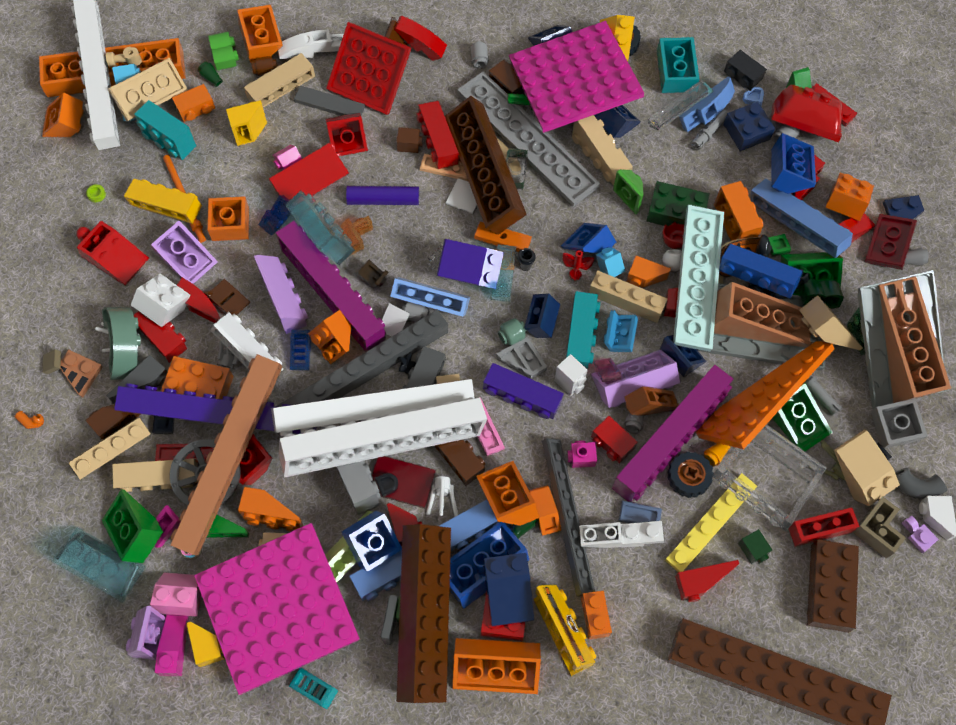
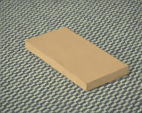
(153, 84)

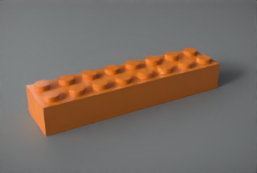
(63, 73)

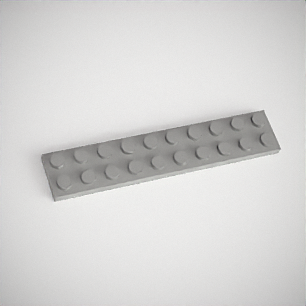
(523, 132)

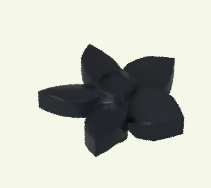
(406, 364)

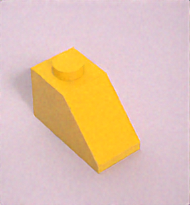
(204, 645)

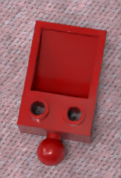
(110, 252)

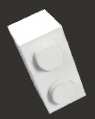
(571, 375)

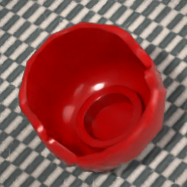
(673, 235)

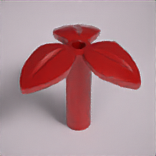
(577, 262)

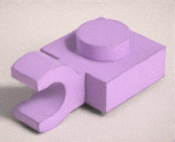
(920, 536)

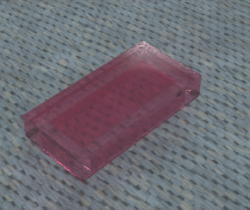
(606, 370)

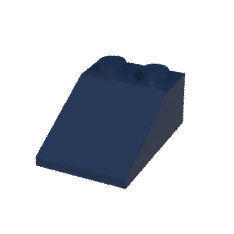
(508, 589)

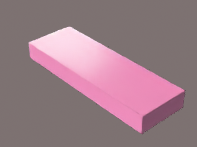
(489, 437)

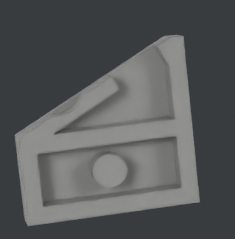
(523, 358)

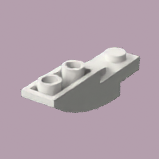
(310, 42)
(621, 535)

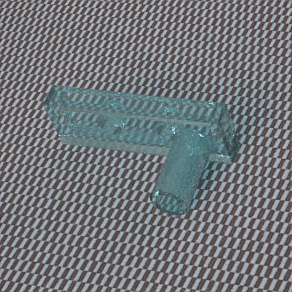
(505, 277)

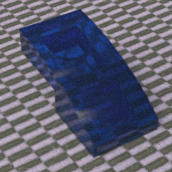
(276, 217)

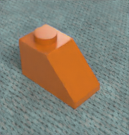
(646, 273)

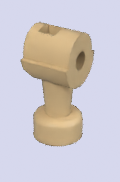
(129, 55)

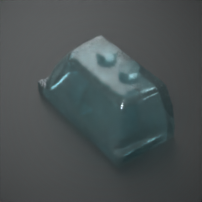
(98, 564)

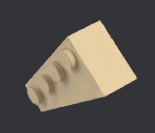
(600, 147)

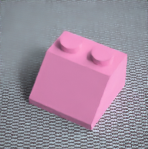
(176, 595)

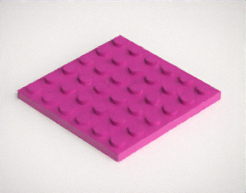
(575, 76)
(276, 608)

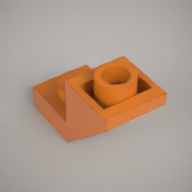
(548, 514)

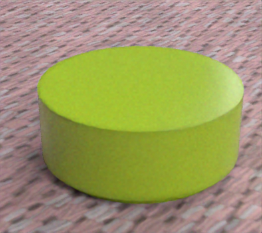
(95, 193)

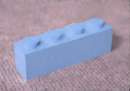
(430, 296)

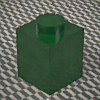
(755, 547)

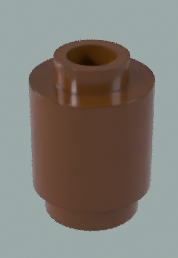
(263, 65)

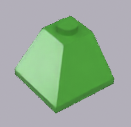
(629, 189)

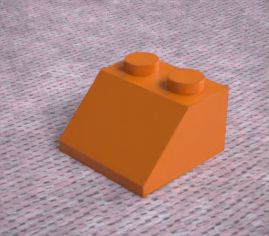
(63, 117)

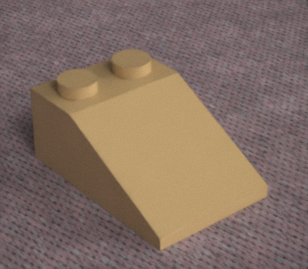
(827, 324)
(866, 469)

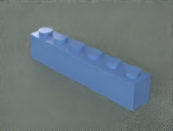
(802, 218)

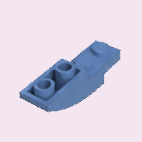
(708, 107)

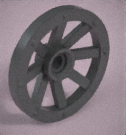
(195, 446)

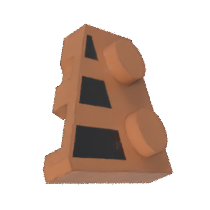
(79, 371)

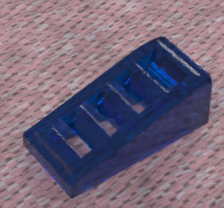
(300, 337)

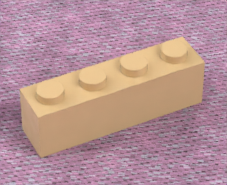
(280, 80)
(628, 296)
(109, 448)
(148, 475)

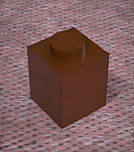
(409, 140)

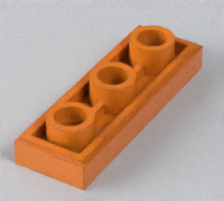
(507, 237)

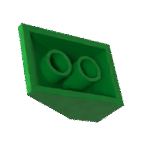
(802, 420)
(131, 528)

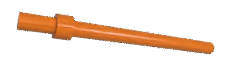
(196, 226)

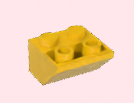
(247, 121)

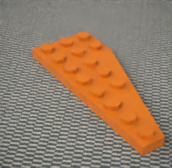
(748, 412)

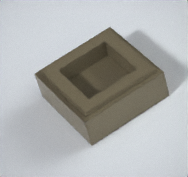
(51, 361)

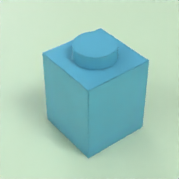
(610, 262)

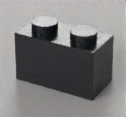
(745, 70)

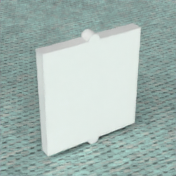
(462, 197)

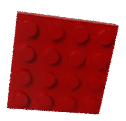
(368, 68)

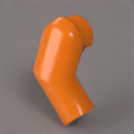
(32, 422)

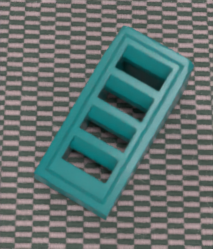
(327, 697)

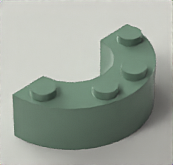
(122, 339)

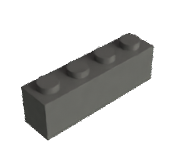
(428, 366)

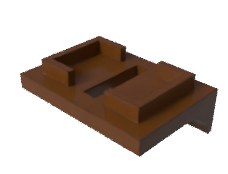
(224, 291)

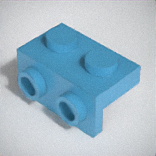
(620, 332)

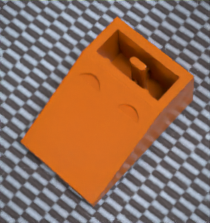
(261, 507)

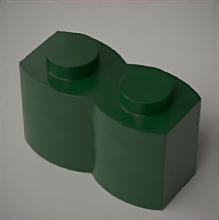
(827, 290)

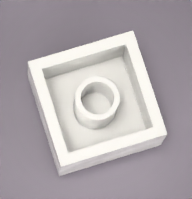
(160, 300)

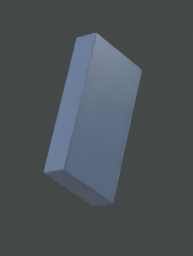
(638, 513)

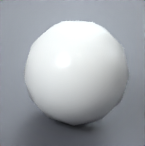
(672, 259)

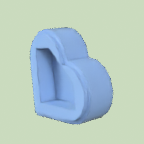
(755, 95)

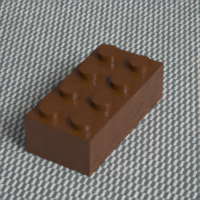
(833, 586)

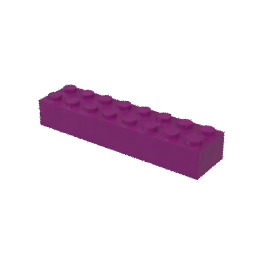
(331, 286)
(672, 435)

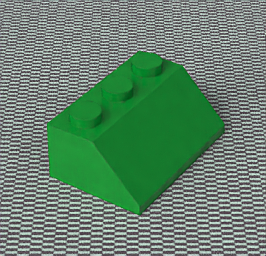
(818, 265)

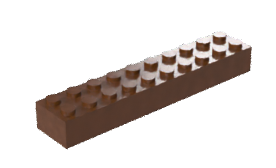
(776, 677)

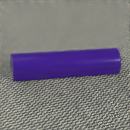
(382, 195)

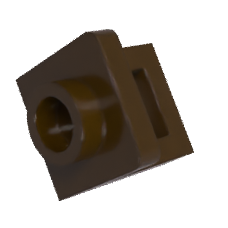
(372, 274)

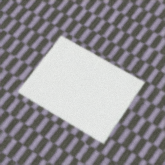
(394, 320)

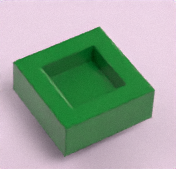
(779, 245)

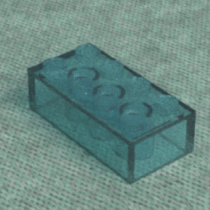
(320, 227)

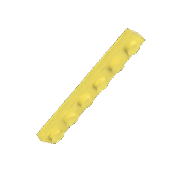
(706, 528)

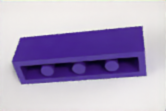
(522, 391)

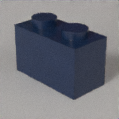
(542, 316)

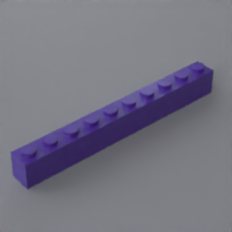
(184, 406)

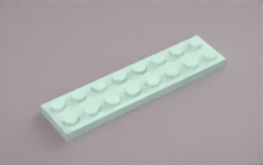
(698, 278)

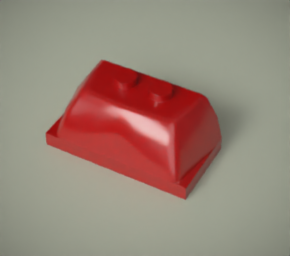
(809, 112)

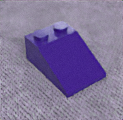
(470, 264)

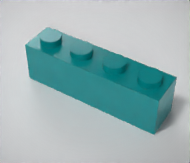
(582, 326)

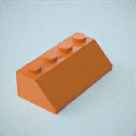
(496, 666)

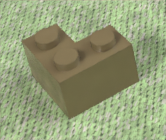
(876, 530)

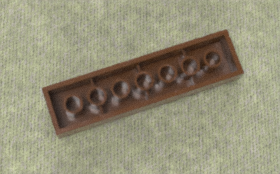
(485, 166)
(424, 614)

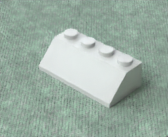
(240, 340)

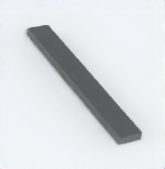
(568, 516)

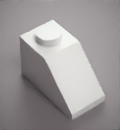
(939, 515)

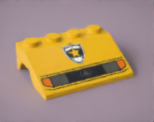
(563, 628)

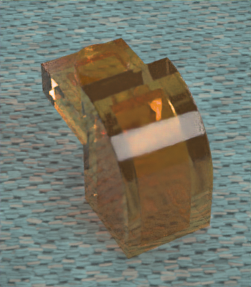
(355, 230)

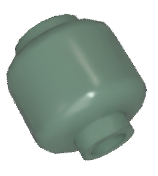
(512, 331)

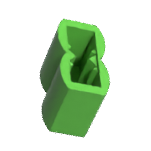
(223, 51)

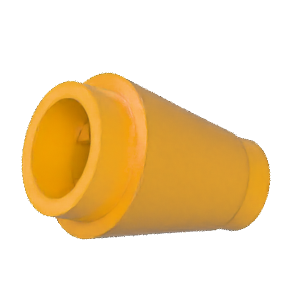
(716, 453)

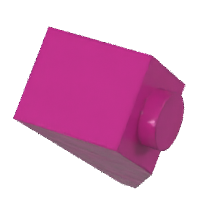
(172, 646)

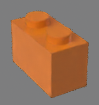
(193, 103)
(596, 615)

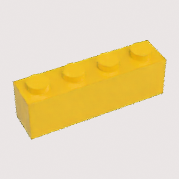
(163, 200)

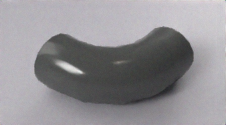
(918, 487)

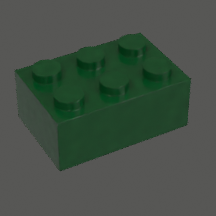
(671, 201)

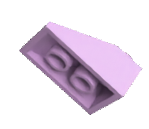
(183, 253)
(146, 633)

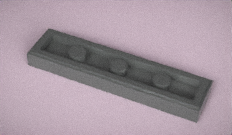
(327, 102)

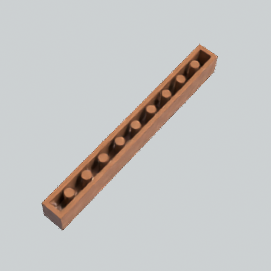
(226, 455)

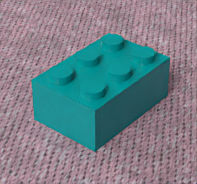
(677, 64)
(165, 130)

